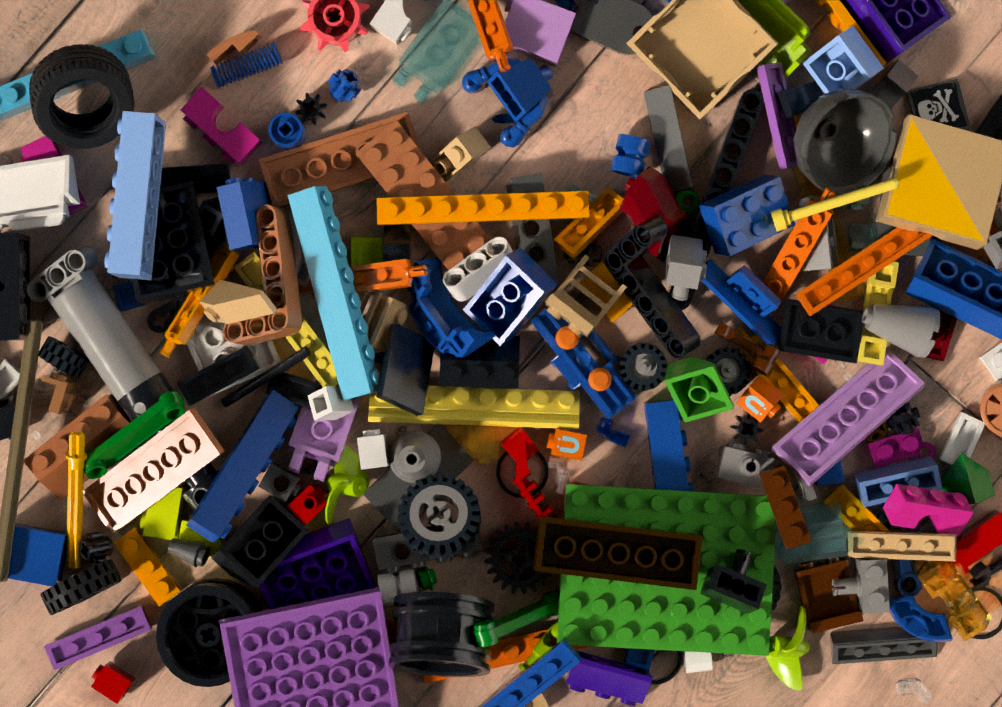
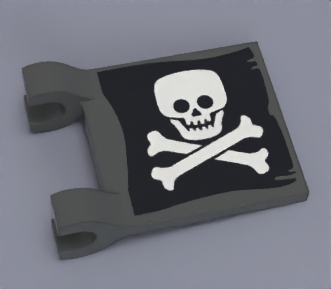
(940, 103)

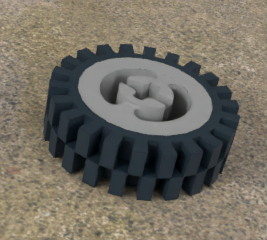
(429, 496)

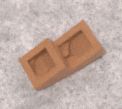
(242, 42)

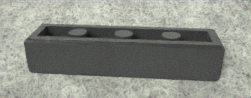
(668, 138)
(878, 645)

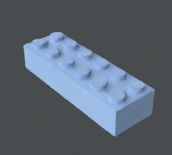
(136, 195)

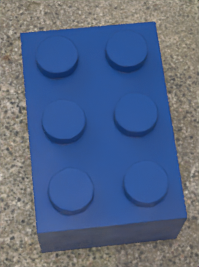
(744, 214)
(510, 296)

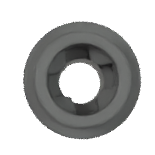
(192, 552)

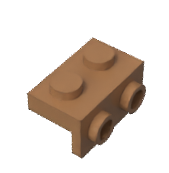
(64, 394)

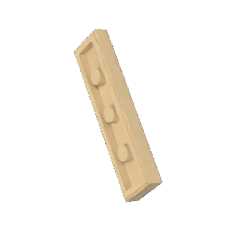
(902, 545)

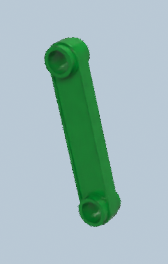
(167, 409)
(488, 631)

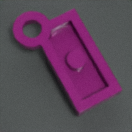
(897, 448)

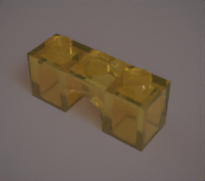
(966, 610)

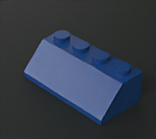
(959, 287)

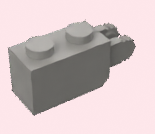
(824, 253)

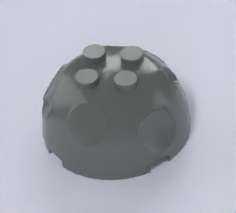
(844, 140)

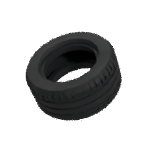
(72, 64)

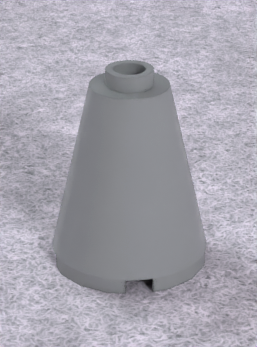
(904, 326)
(425, 450)

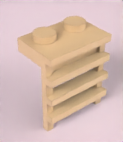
(564, 306)
(380, 315)

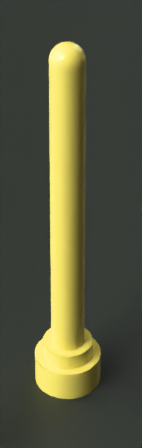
(784, 218)

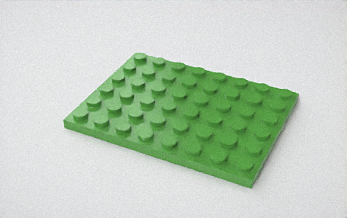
(662, 616)

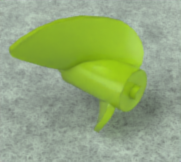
(346, 480)
(785, 653)

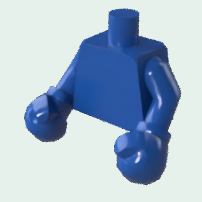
(519, 90)

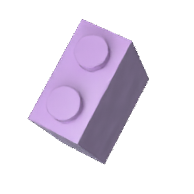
(538, 28)

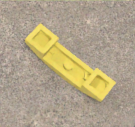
(878, 291)

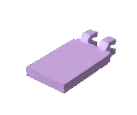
(319, 439)

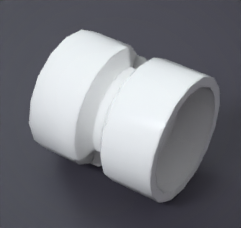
(395, 585)

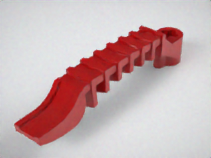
(522, 448)

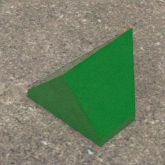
(968, 479)

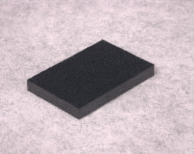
(827, 334)
(405, 369)

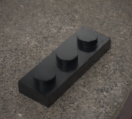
(218, 375)

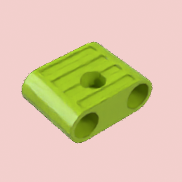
(366, 250)

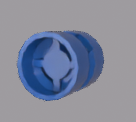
(287, 131)
(630, 155)

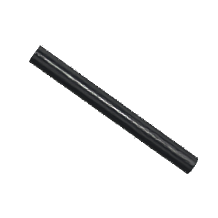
(266, 376)

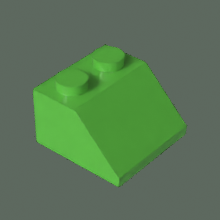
(697, 388)

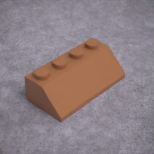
(97, 423)

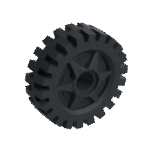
(81, 587)

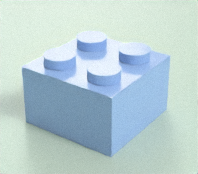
(843, 62)

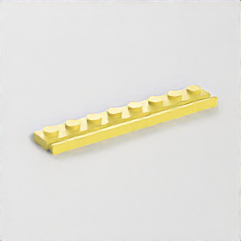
(486, 408)

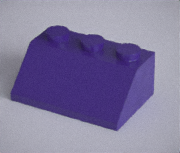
(609, 679)

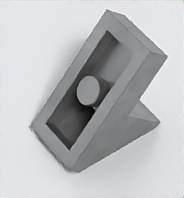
(895, 84)

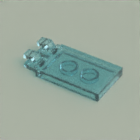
(438, 50)

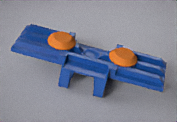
(579, 368)

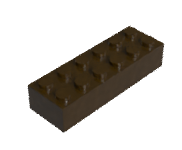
(617, 552)

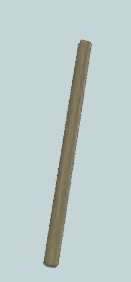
(18, 443)

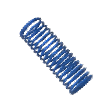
(277, 56)

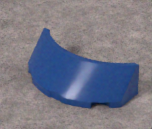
(439, 317)

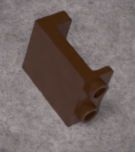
(816, 595)

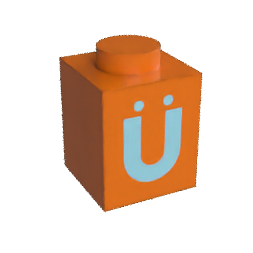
(760, 399)
(567, 444)

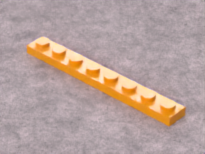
(482, 208)

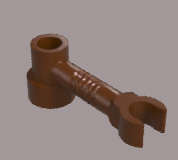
(764, 357)

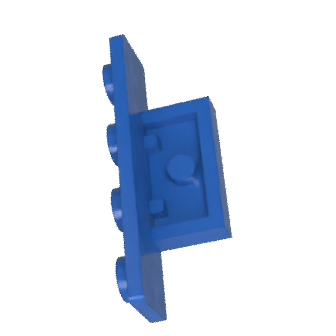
(746, 298)

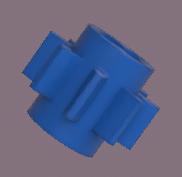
(344, 85)

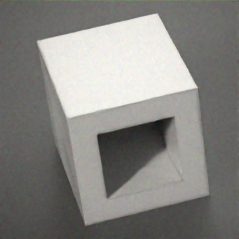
(329, 404)

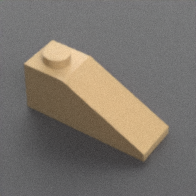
(235, 302)

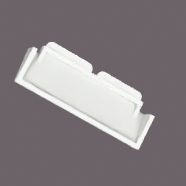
(37, 193)

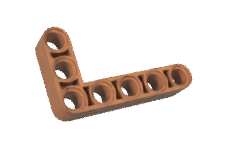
(273, 282)

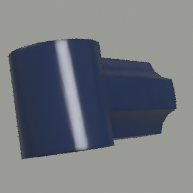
(902, 570)

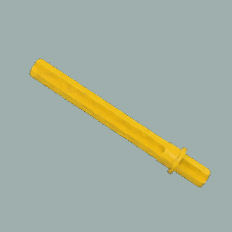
(76, 459)

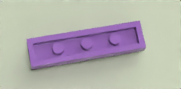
(782, 129)
(98, 637)

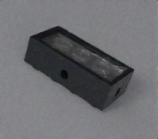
(14, 279)

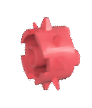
(340, 31)

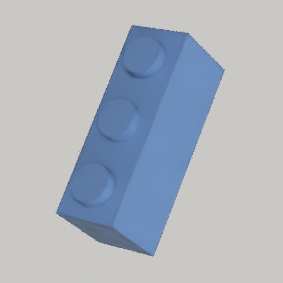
(877, 484)

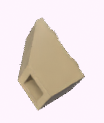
(460, 153)

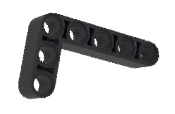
(645, 289)

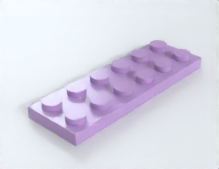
(847, 418)

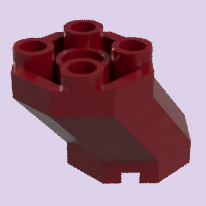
(649, 197)

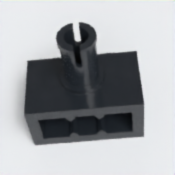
(733, 586)

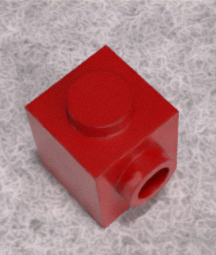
(309, 503)
(112, 681)

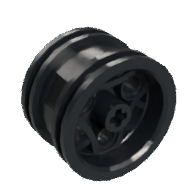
(438, 634)
(198, 635)

